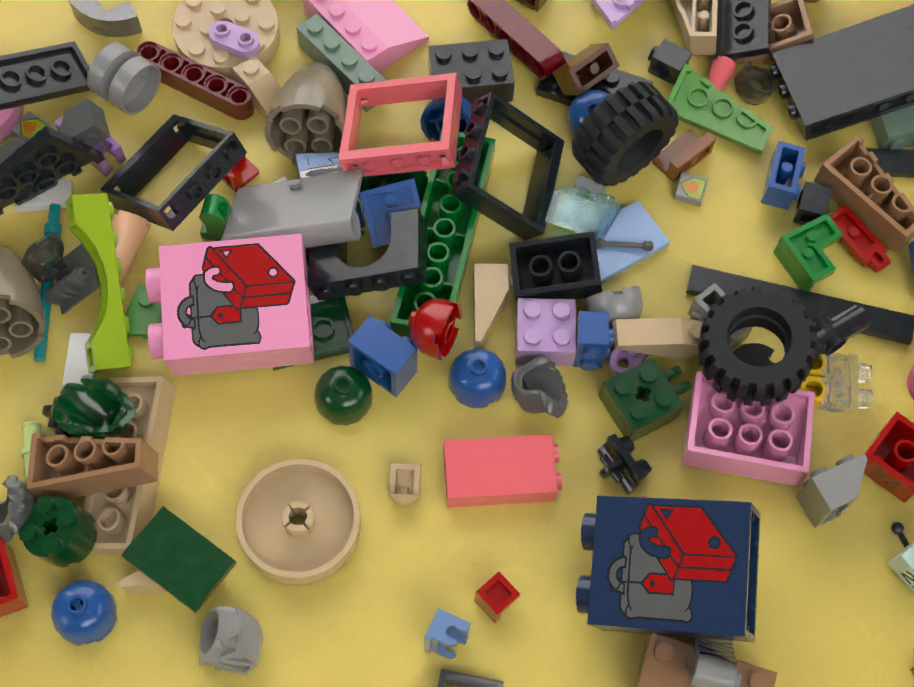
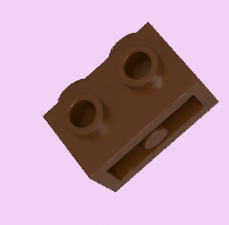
(586, 69)

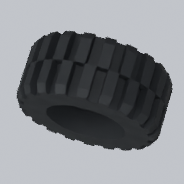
(624, 133)
(769, 312)

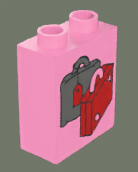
(231, 305)

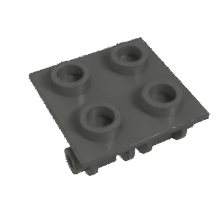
(75, 282)

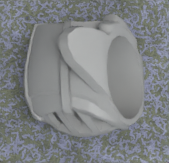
(231, 641)

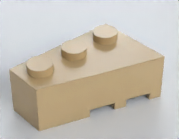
(697, 24)

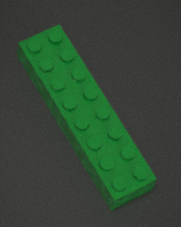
(449, 239)

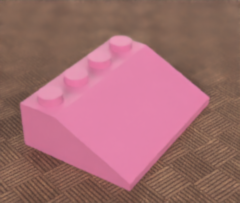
(371, 27)
(749, 440)

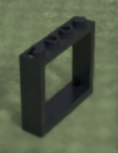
(157, 153)
(543, 177)

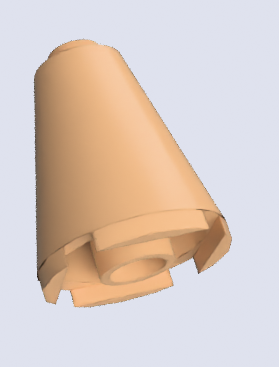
(131, 234)

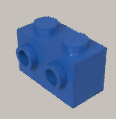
(783, 175)
(592, 340)

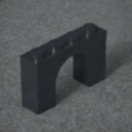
(400, 265)

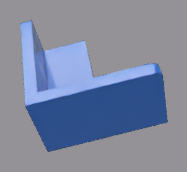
(383, 201)

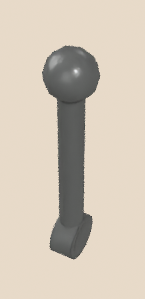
(646, 245)

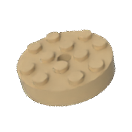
(195, 18)
(294, 551)

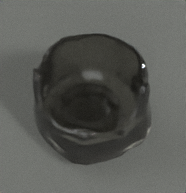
(754, 84)
(45, 258)

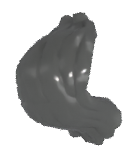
(539, 387)
(16, 507)

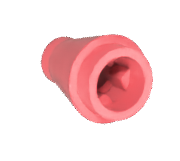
(721, 71)

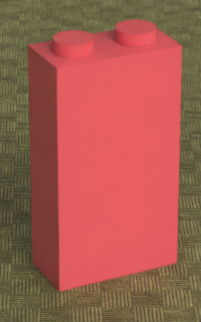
(501, 470)

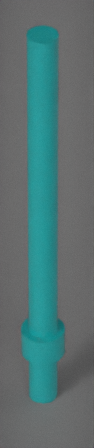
(50, 228)

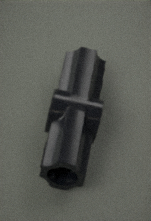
(836, 331)

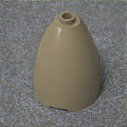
(306, 102)
(20, 307)

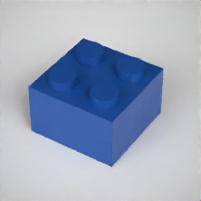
(383, 355)

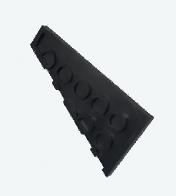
(40, 164)

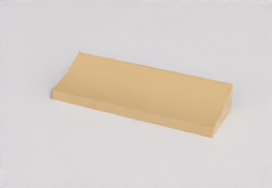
(126, 511)

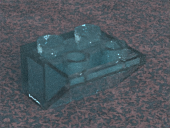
(582, 211)

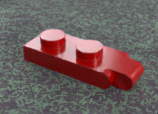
(860, 240)

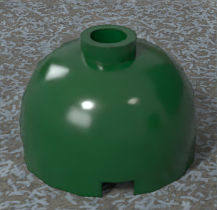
(343, 395)

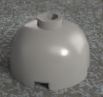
(619, 304)

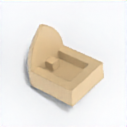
(405, 483)

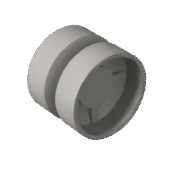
(124, 78)

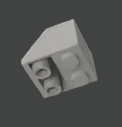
(832, 490)

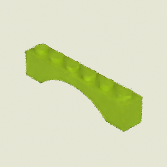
(90, 222)

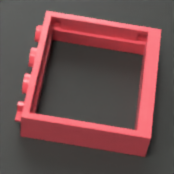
(402, 157)

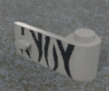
(714, 664)

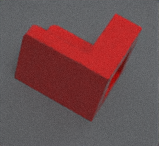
(241, 174)
(496, 596)

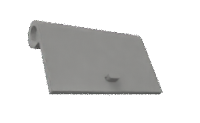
(311, 206)

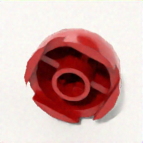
(434, 327)

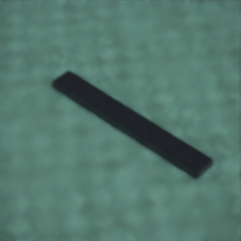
(884, 322)

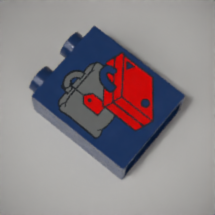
(671, 567)

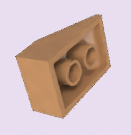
(788, 28)

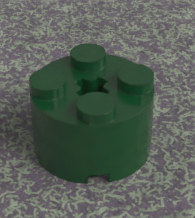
(59, 531)

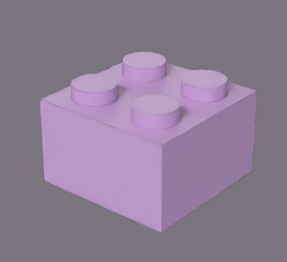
(545, 329)

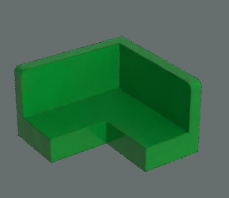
(803, 254)

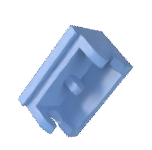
(448, 631)

